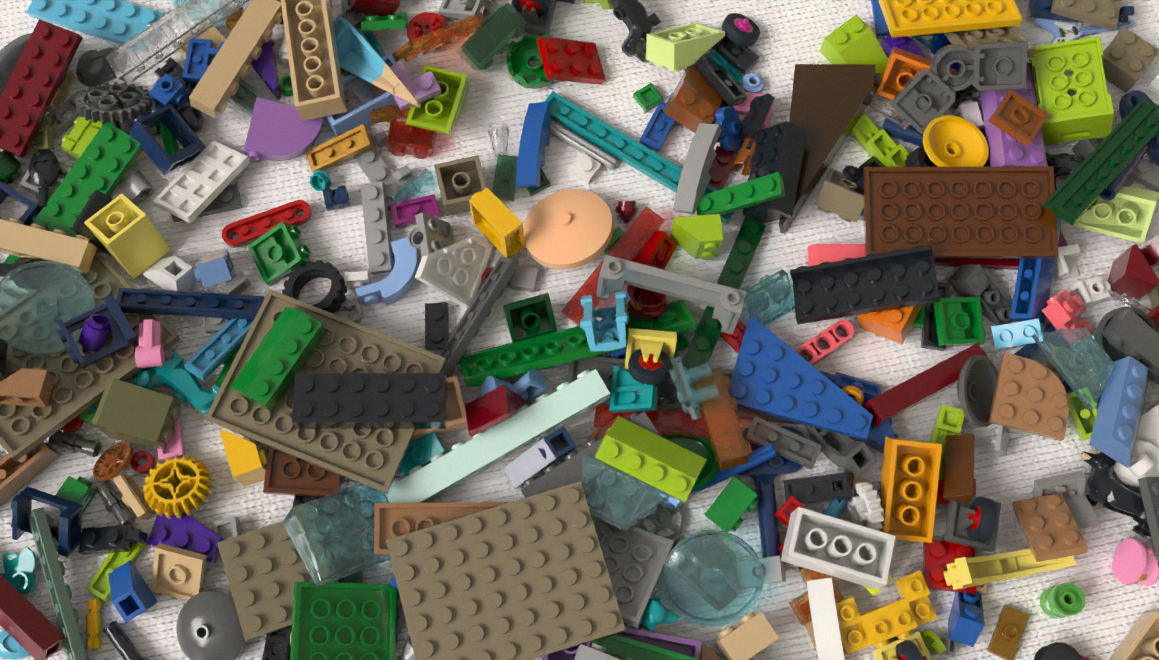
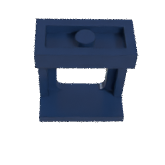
(120, 330)
(70, 519)

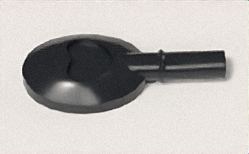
(44, 172)

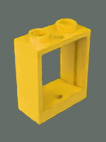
(497, 223)

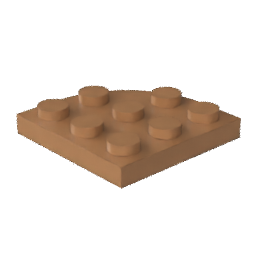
(1029, 398)

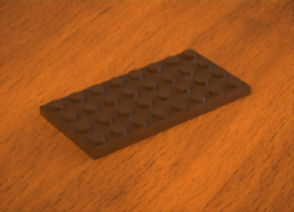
(961, 211)

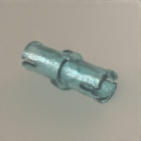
(412, 186)

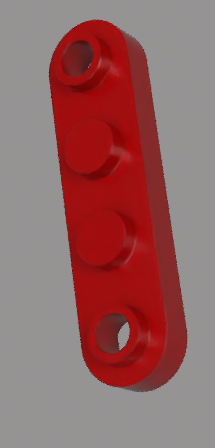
(257, 225)

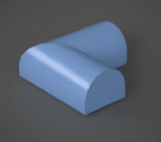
(527, 387)

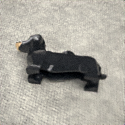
(638, 23)
(1113, 494)

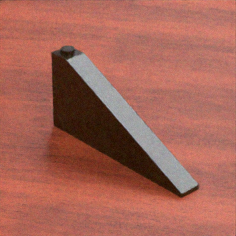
(828, 105)

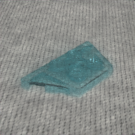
(1078, 361)
(617, 496)

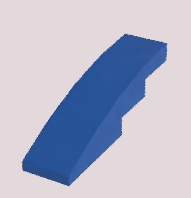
(532, 145)

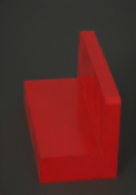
(657, 250)

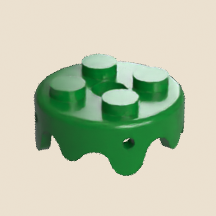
(519, 56)

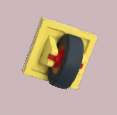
(650, 355)
(904, 649)

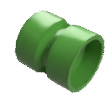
(1062, 600)

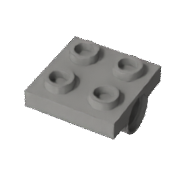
(430, 234)

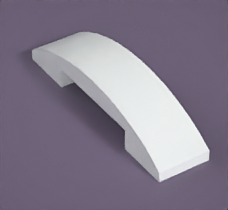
(825, 619)

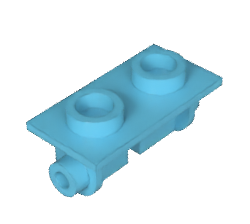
(1016, 333)

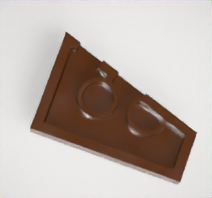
(297, 477)

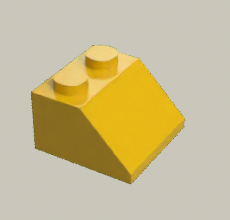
(245, 458)

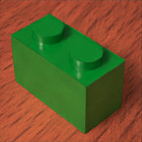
(731, 504)

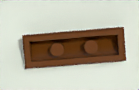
(959, 467)

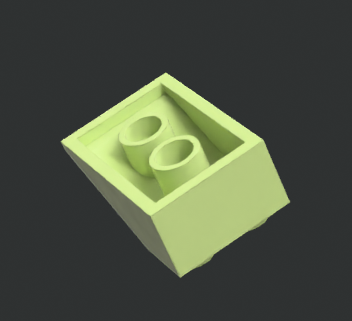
(681, 45)
(1123, 217)

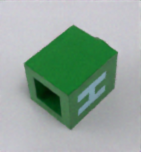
(77, 491)

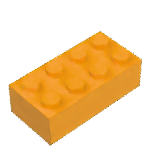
(909, 488)

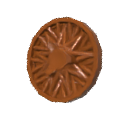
(113, 461)

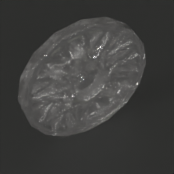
(1128, 301)

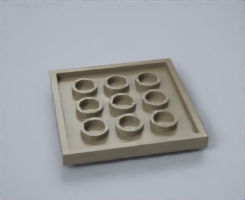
(262, 578)

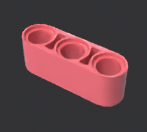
(833, 252)
(830, 338)

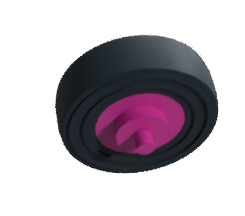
(740, 29)

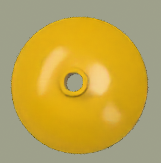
(955, 143)

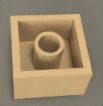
(747, 639)

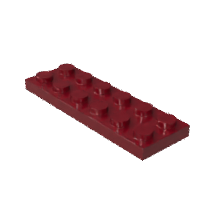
(34, 84)

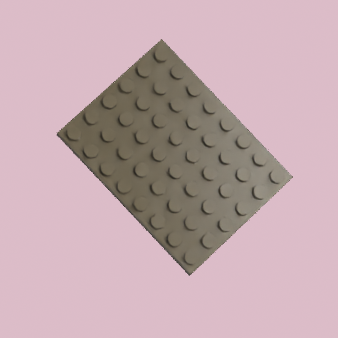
(347, 347)
(74, 387)
(507, 581)

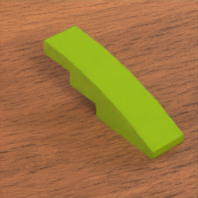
(879, 143)

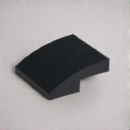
(95, 203)

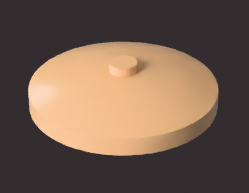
(568, 229)

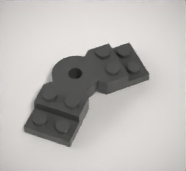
(983, 66)

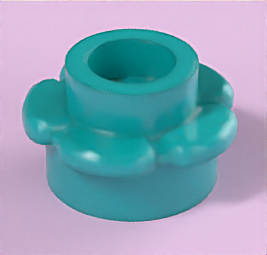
(316, 182)

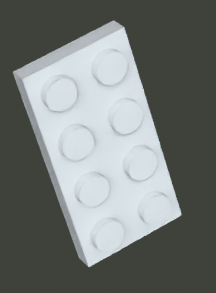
(201, 181)

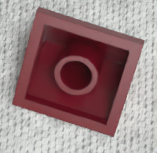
(1132, 274)
(492, 409)

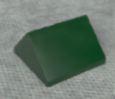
(529, 317)

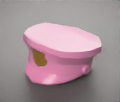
(1135, 563)

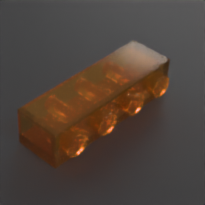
(723, 425)

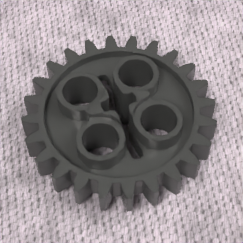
(113, 102)

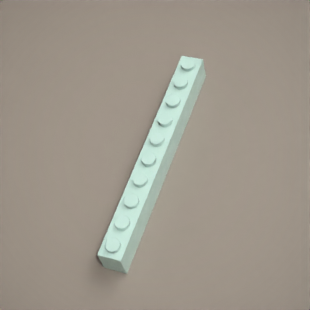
(500, 441)

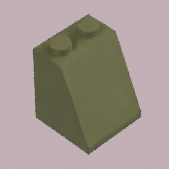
(136, 414)

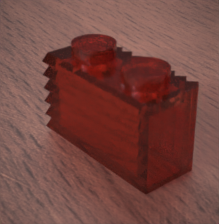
(410, 140)

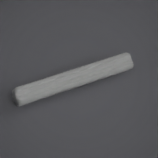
(582, 145)

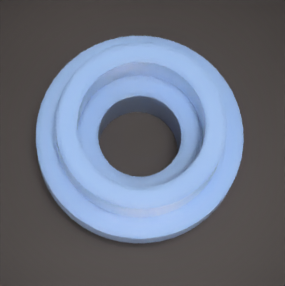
(752, 88)

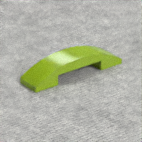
(948, 422)

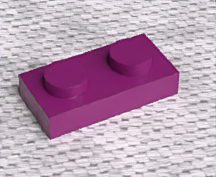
(405, 212)

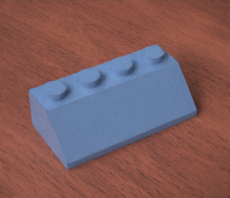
(1121, 410)

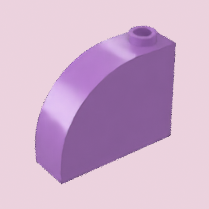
(279, 132)

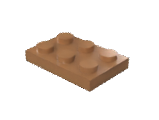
(1049, 527)

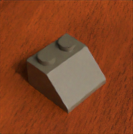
(841, 196)

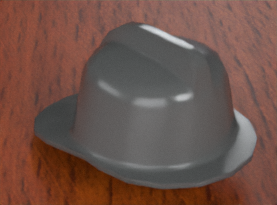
(94, 67)

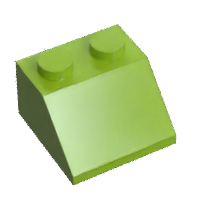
(698, 235)

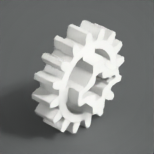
(866, 507)

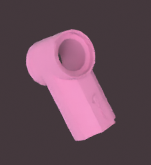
(150, 349)

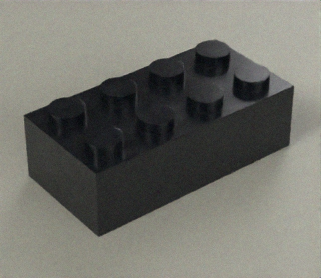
(781, 151)

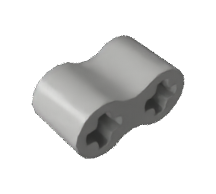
(134, 187)

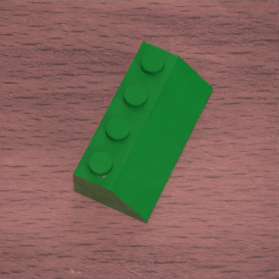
(278, 358)

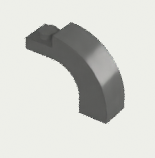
(843, 451)

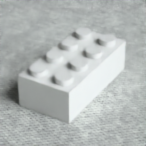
(838, 548)

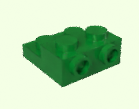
(279, 252)
(959, 321)

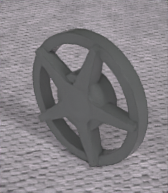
(662, 519)

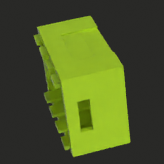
(1087, 109)

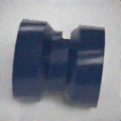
(336, 198)

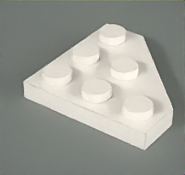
(456, 269)

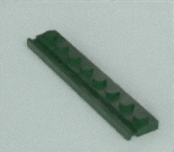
(1105, 163)

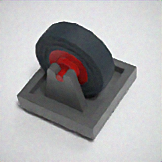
(537, 14)
(973, 523)

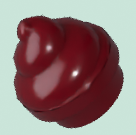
(626, 210)

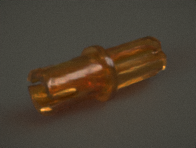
(388, 113)

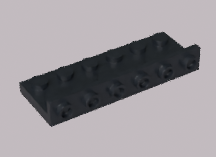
(865, 284)

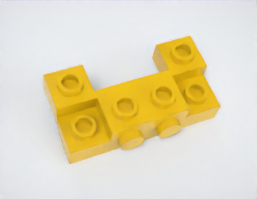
(887, 620)

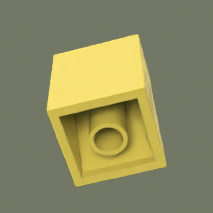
(128, 235)

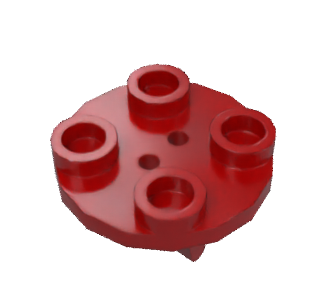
(419, 23)

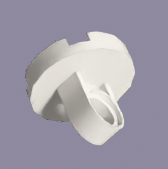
(1143, 464)

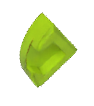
(932, 642)

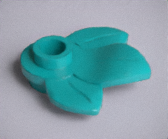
(20, 568)

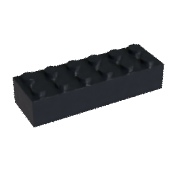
(370, 401)

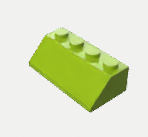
(650, 459)

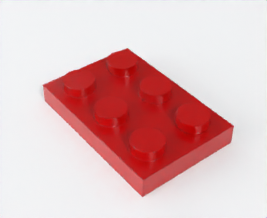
(571, 60)

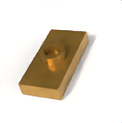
(1008, 633)

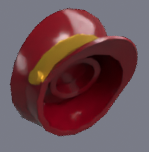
(645, 303)

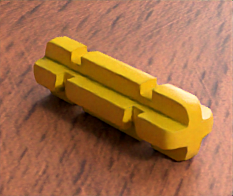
(94, 624)

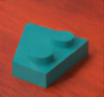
(629, 394)

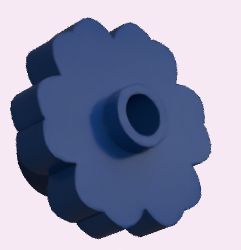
(730, 124)

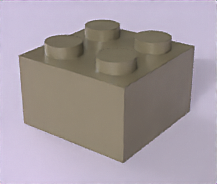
(1127, 59)
(459, 182)

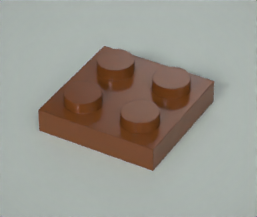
(1018, 117)

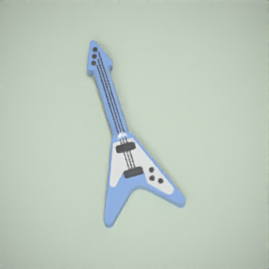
(1067, 32)

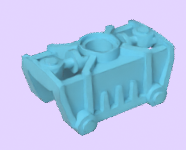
(607, 328)

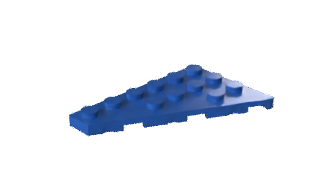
(783, 384)

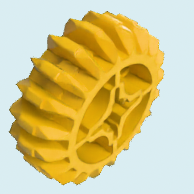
(168, 478)

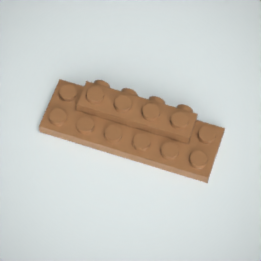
(404, 518)

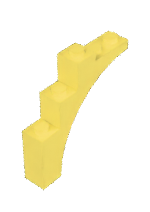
(1000, 567)

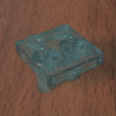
(770, 297)
(688, 396)

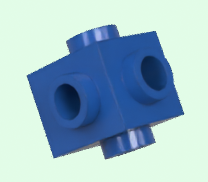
(169, 91)

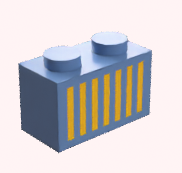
(214, 268)

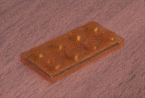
(440, 37)

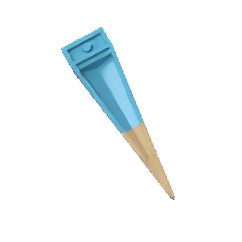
(362, 60)

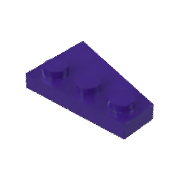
(185, 534)

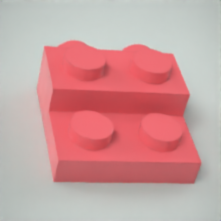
(1065, 311)

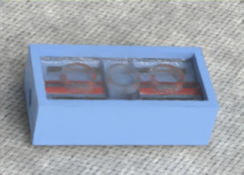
(360, 100)

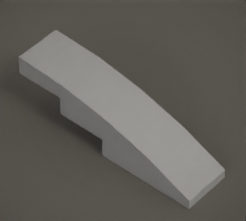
(695, 170)

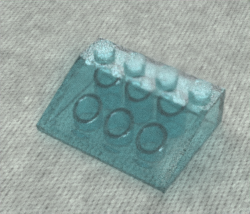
(336, 533)

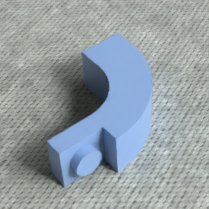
(398, 281)

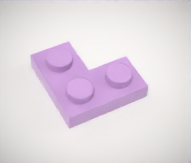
(421, 87)

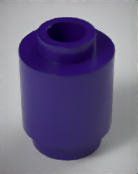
(94, 332)

